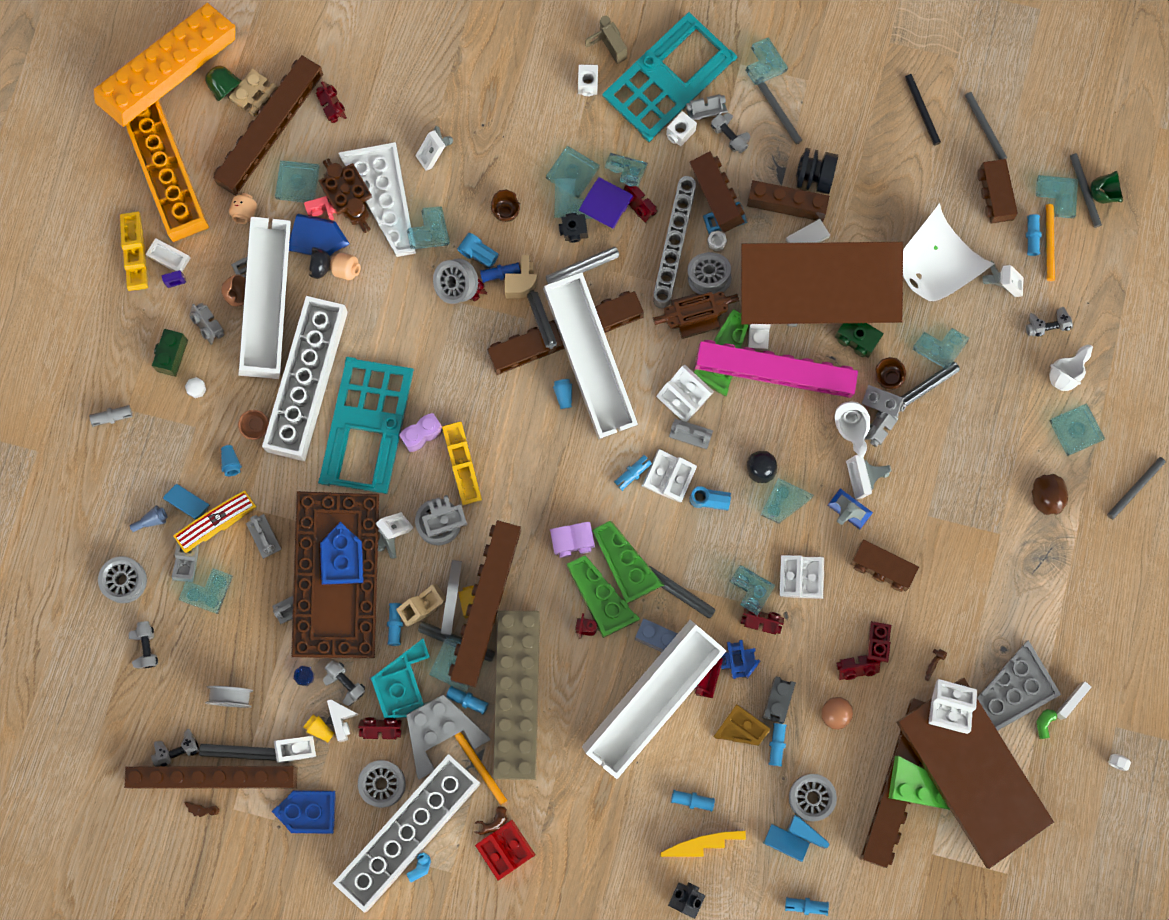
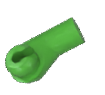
(1043, 722)

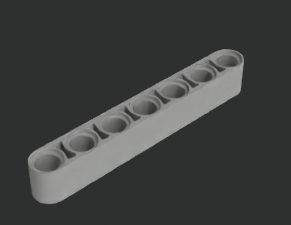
(677, 233)

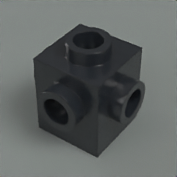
(573, 227)
(687, 899)

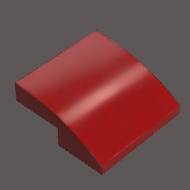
(505, 850)

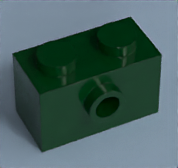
(860, 337)
(169, 352)

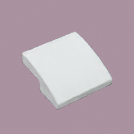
(684, 393)
(669, 476)
(802, 577)
(952, 706)

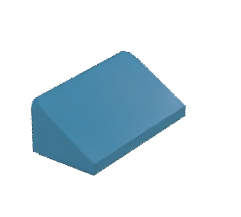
(186, 501)
(786, 843)

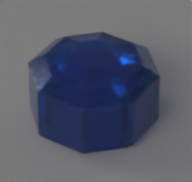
(304, 676)

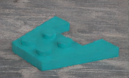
(397, 685)

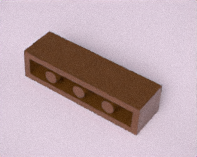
(717, 192)
(788, 200)

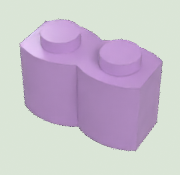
(425, 430)
(572, 539)

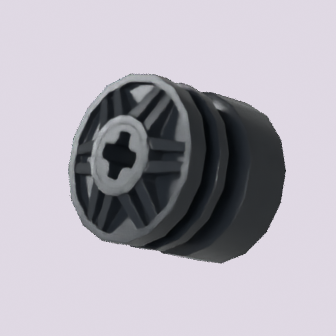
(817, 170)

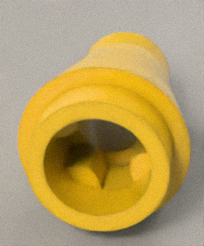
(318, 728)

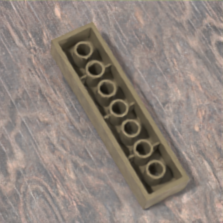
(516, 695)

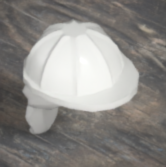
(1068, 372)
(853, 424)

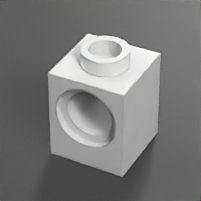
(588, 72)
(681, 121)

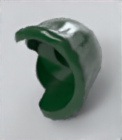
(221, 81)
(1111, 187)

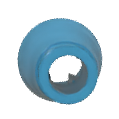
(563, 392)
(229, 461)

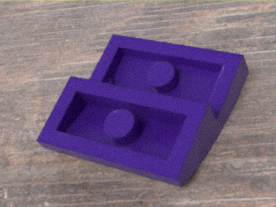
(606, 202)

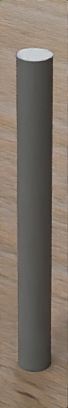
(780, 113)
(985, 126)
(1085, 190)
(1136, 488)

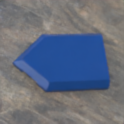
(317, 233)
(341, 557)
(308, 812)

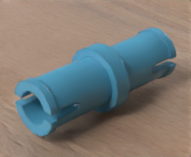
(1033, 235)
(633, 472)
(394, 625)
(467, 700)
(777, 744)
(693, 800)
(807, 906)

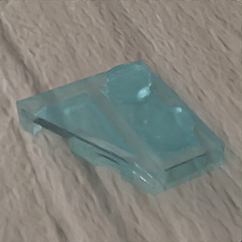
(784, 501)

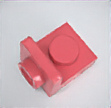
(319, 206)

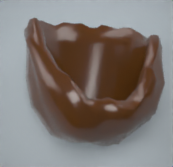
(1050, 494)

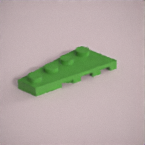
(731, 333)
(627, 566)
(603, 602)
(914, 785)

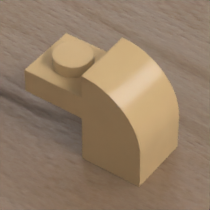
(519, 285)
(421, 606)

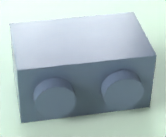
(654, 635)

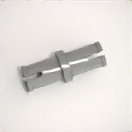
(110, 415)

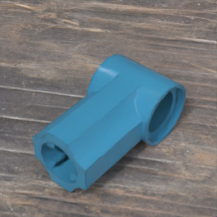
(474, 248)
(712, 499)

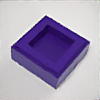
(173, 279)

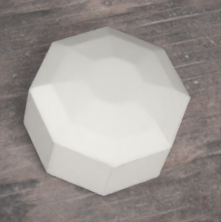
(717, 240)
(195, 387)
(1119, 762)

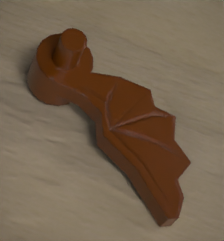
(941, 654)
(199, 810)

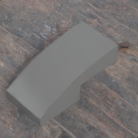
(185, 564)

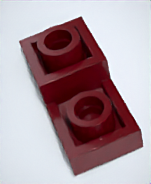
(879, 642)

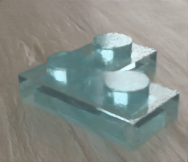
(769, 63)
(631, 169)
(1064, 192)
(565, 198)
(432, 233)
(942, 352)
(757, 589)
(210, 596)

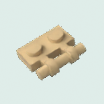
(250, 89)

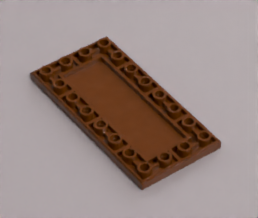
(821, 282)
(334, 617)
(978, 782)

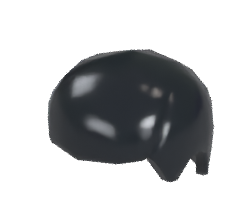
(319, 263)
(762, 466)

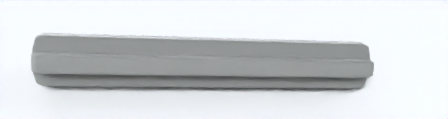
(583, 265)

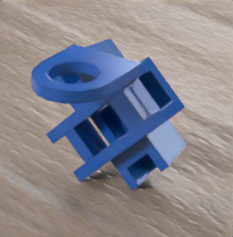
(734, 662)

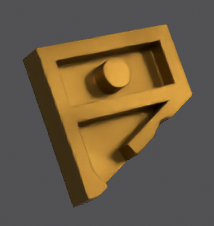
(742, 727)

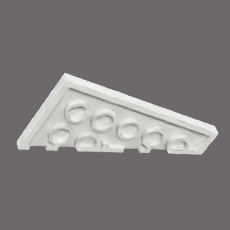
(383, 177)

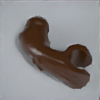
(499, 819)

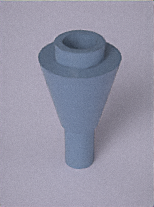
(154, 517)

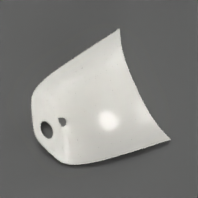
(944, 268)

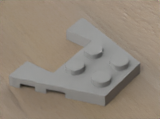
(436, 723)

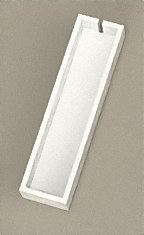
(264, 298)
(590, 355)
(653, 699)

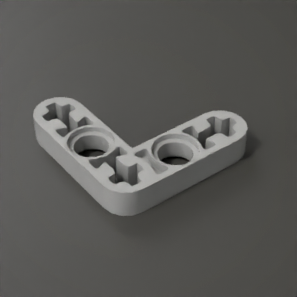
(451, 597)

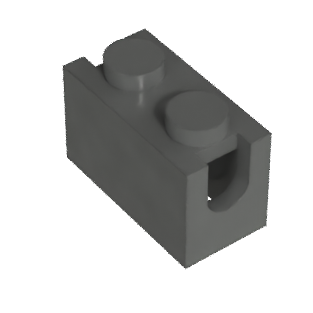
(778, 700)

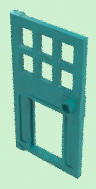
(662, 76)
(366, 420)

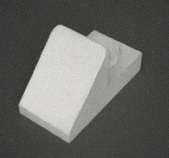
(759, 336)
(338, 714)
(294, 749)

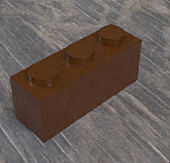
(997, 191)
(884, 566)

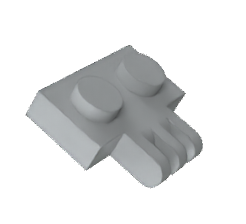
(443, 517)

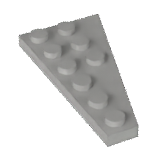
(1018, 688)

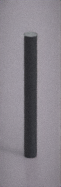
(922, 109)

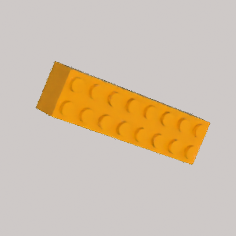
(164, 64)
(166, 173)

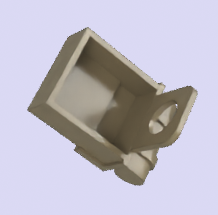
(611, 37)

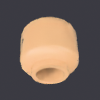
(242, 208)
(344, 266)

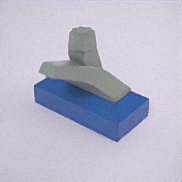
(849, 509)

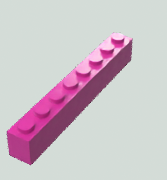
(776, 369)

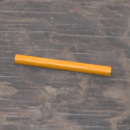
(1050, 260)
(480, 768)

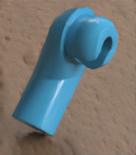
(422, 867)

